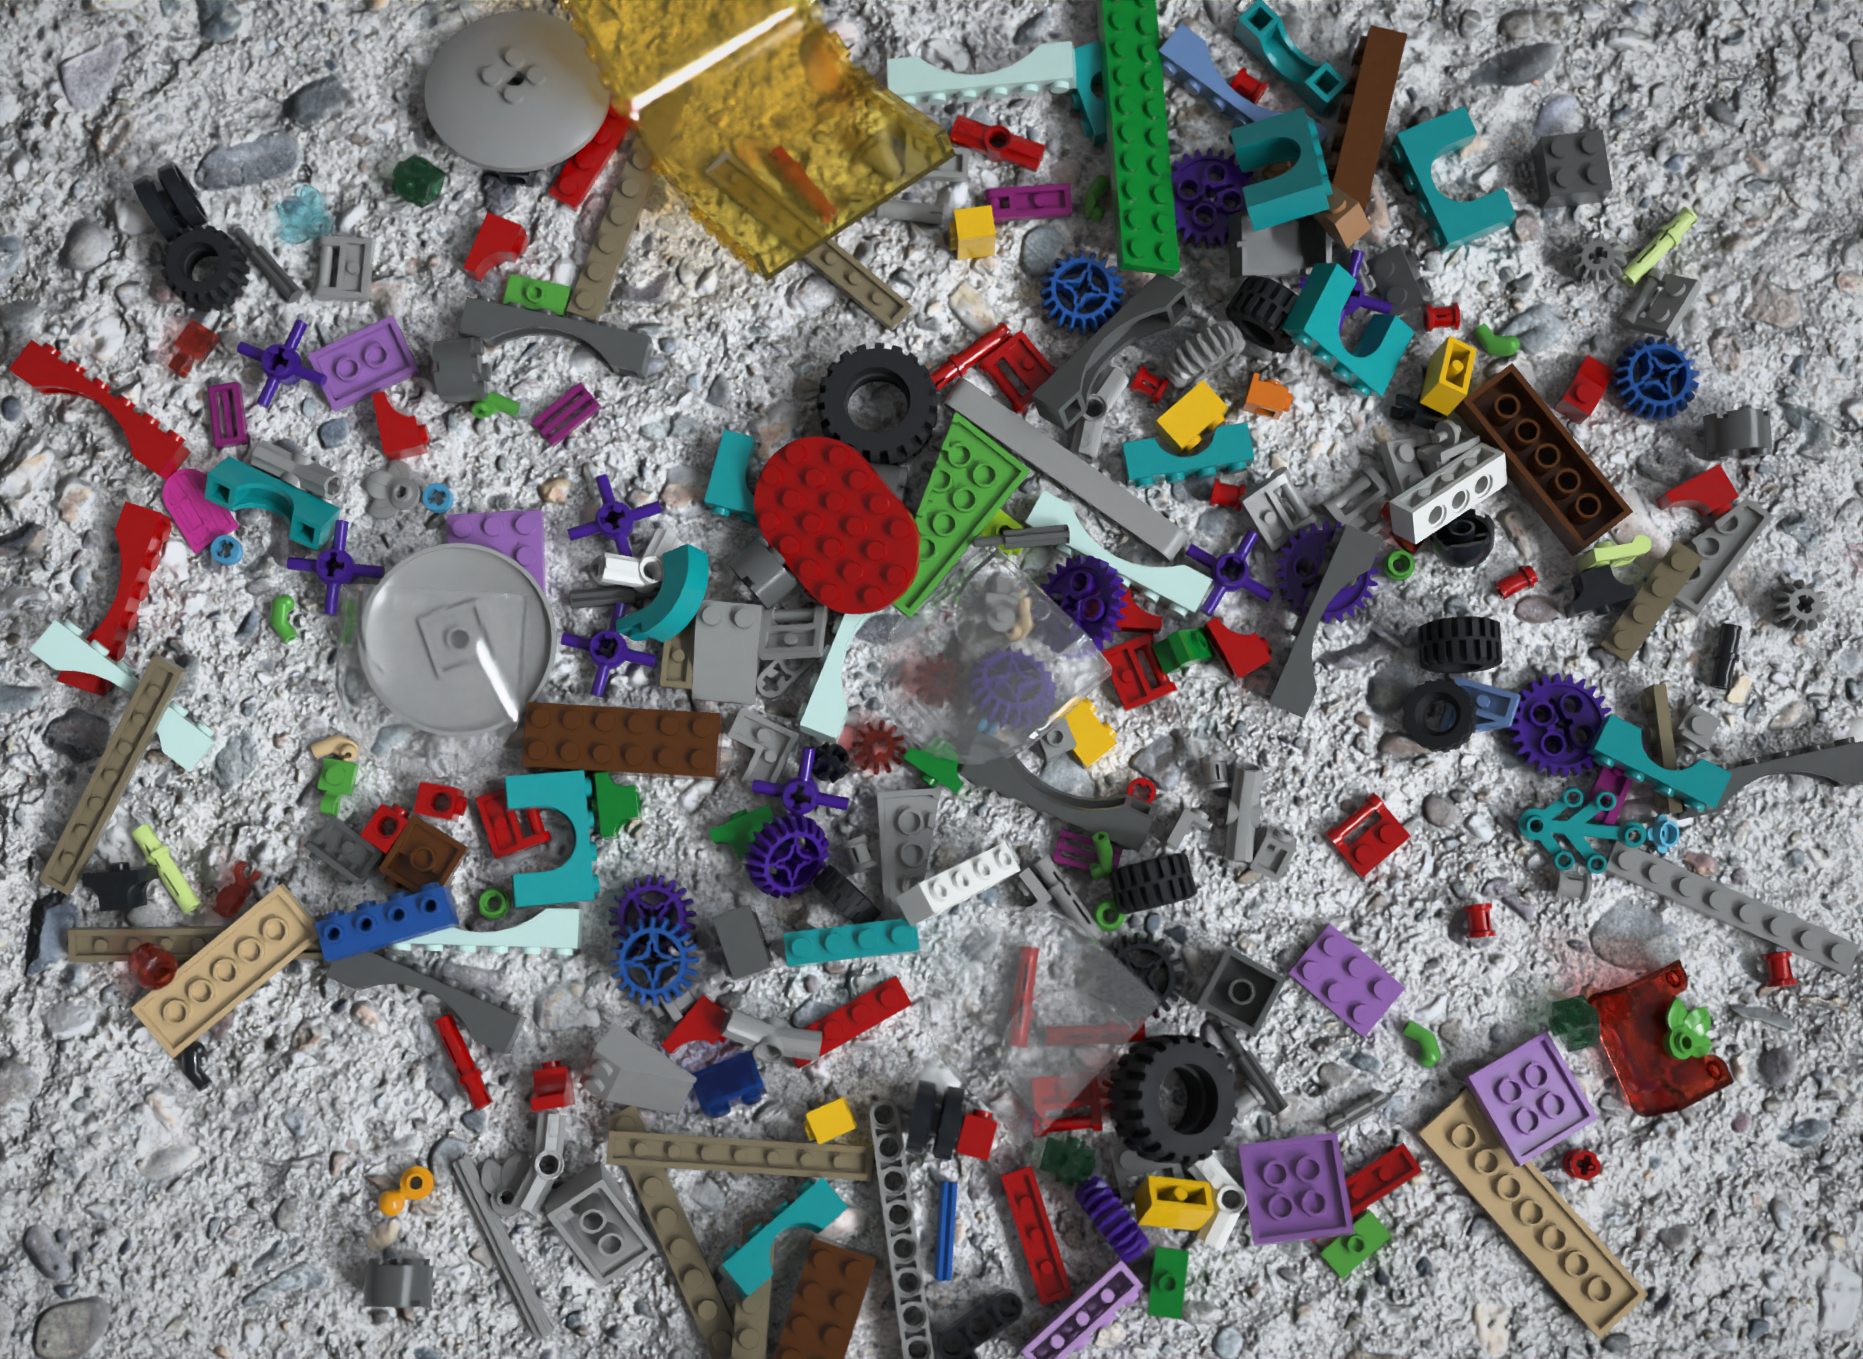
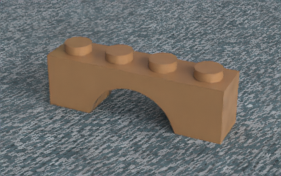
(1344, 219)

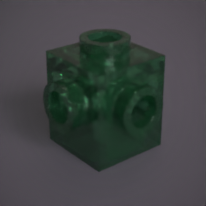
(418, 181)
(1574, 1016)
(1068, 1160)

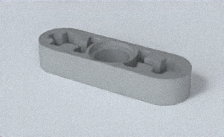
(783, 685)

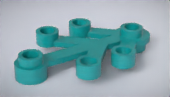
(1576, 827)

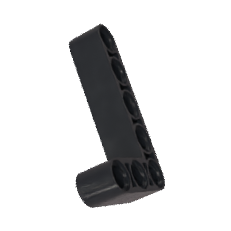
(971, 1339)

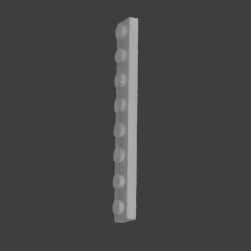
(1731, 908)

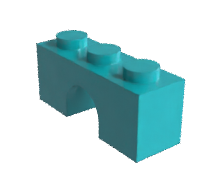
(1082, 99)

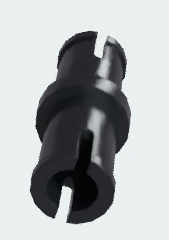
(1726, 656)

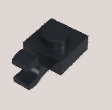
(1421, 414)

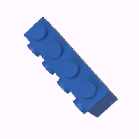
(386, 923)

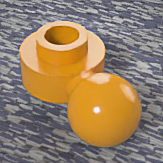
(393, 1201)

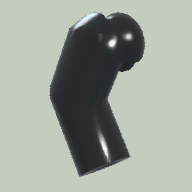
(191, 1066)

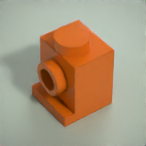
(1267, 398)

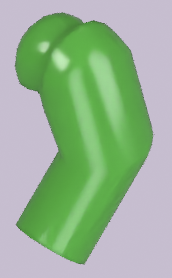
(1496, 344)

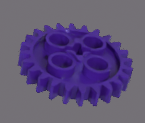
(1194, 176)
(1311, 547)
(1088, 595)
(1532, 734)

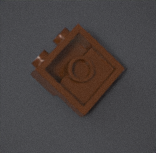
(422, 857)

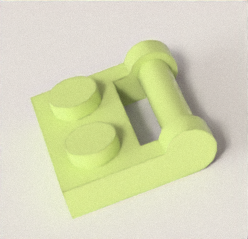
(1617, 556)

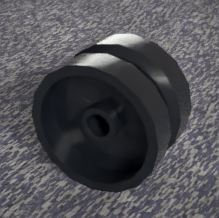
(174, 199)
(937, 1120)

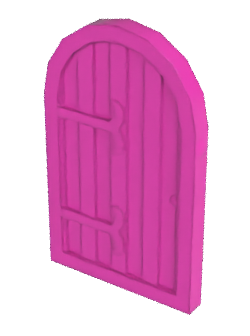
(195, 516)

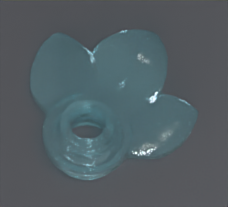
(302, 216)

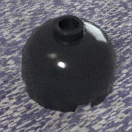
(1464, 540)

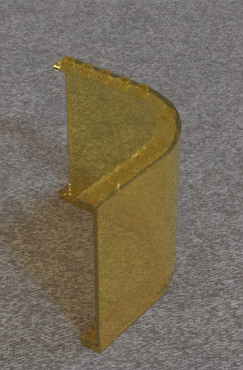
(777, 93)

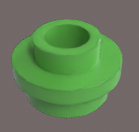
(1402, 556)
(484, 903)
(1107, 925)

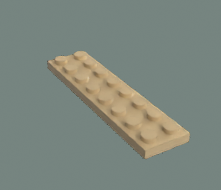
(1533, 1216)

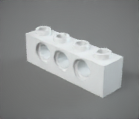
(1448, 493)
(957, 884)

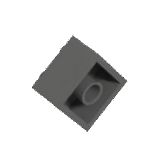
(1571, 169)
(742, 943)
(1239, 991)

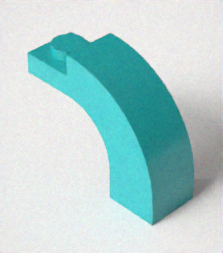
(677, 601)

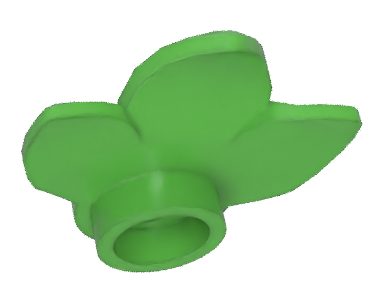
(1686, 1031)

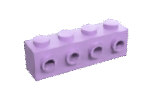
(1084, 1313)

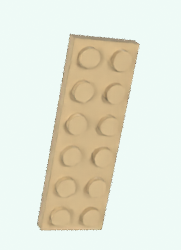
(227, 970)

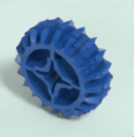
(1070, 288)
(1663, 402)
(654, 976)

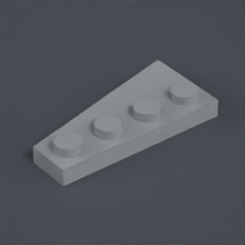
(1722, 549)
(905, 841)

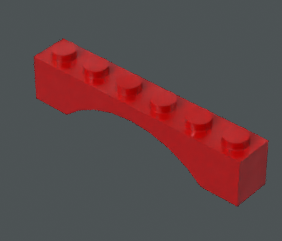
(52, 376)
(140, 538)

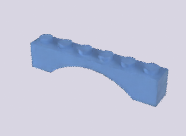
(1188, 60)

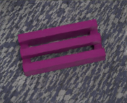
(558, 406)
(231, 440)
(1081, 852)

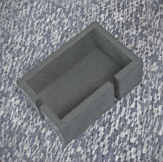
(1277, 250)

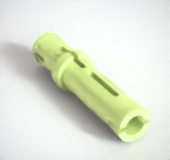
(1666, 237)
(167, 870)

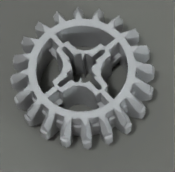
(1204, 354)

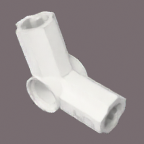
(629, 570)
(1222, 1221)

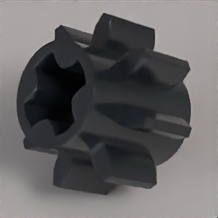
(830, 762)

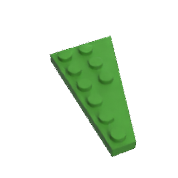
(960, 500)

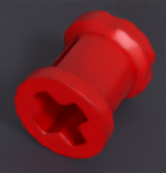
(1248, 86)
(1431, 313)
(1154, 394)
(1226, 494)
(1479, 920)
(1779, 969)
(1569, 1164)

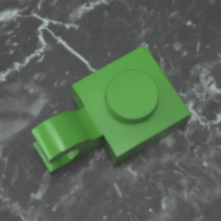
(337, 780)

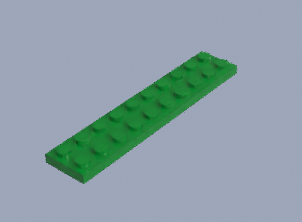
(1137, 137)

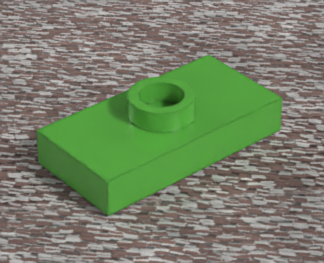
(538, 294)
(1348, 1251)

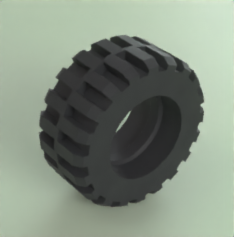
(879, 366)
(1208, 1099)

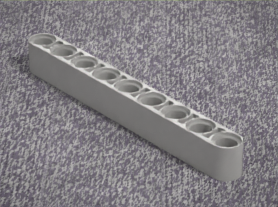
(1066, 471)
(897, 1230)

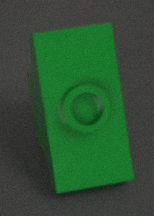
(1183, 650)
(935, 770)
(614, 805)
(740, 827)
(1167, 1282)

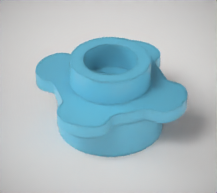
(1663, 833)

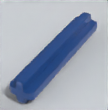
(945, 1231)

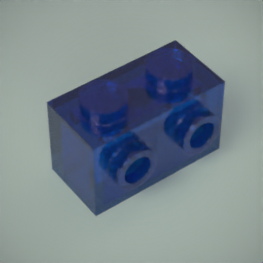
(729, 1085)

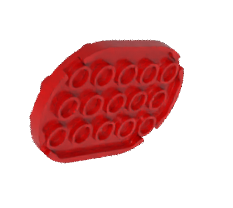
(837, 525)

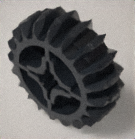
(1161, 958)

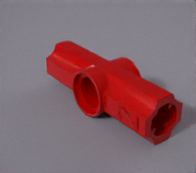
(1016, 150)

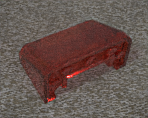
(1633, 1035)

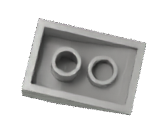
(726, 652)
(635, 1074)
(599, 1223)

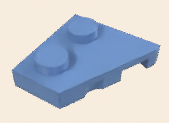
(1494, 706)

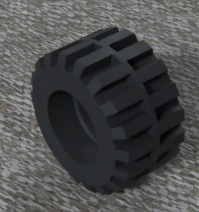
(188, 251)
(1261, 312)
(1460, 644)
(1152, 883)

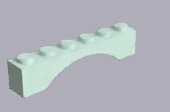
(1044, 69)
(1175, 586)
(67, 650)
(827, 707)
(549, 929)

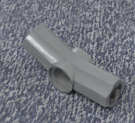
(1104, 396)
(297, 470)
(1243, 813)
(771, 1037)
(536, 1184)

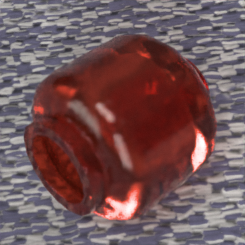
(152, 966)

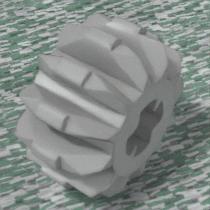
(1589, 255)
(1807, 616)

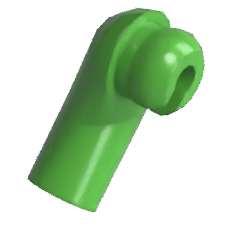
(1092, 197)
(495, 404)
(278, 617)
(1104, 854)
(1427, 1043)

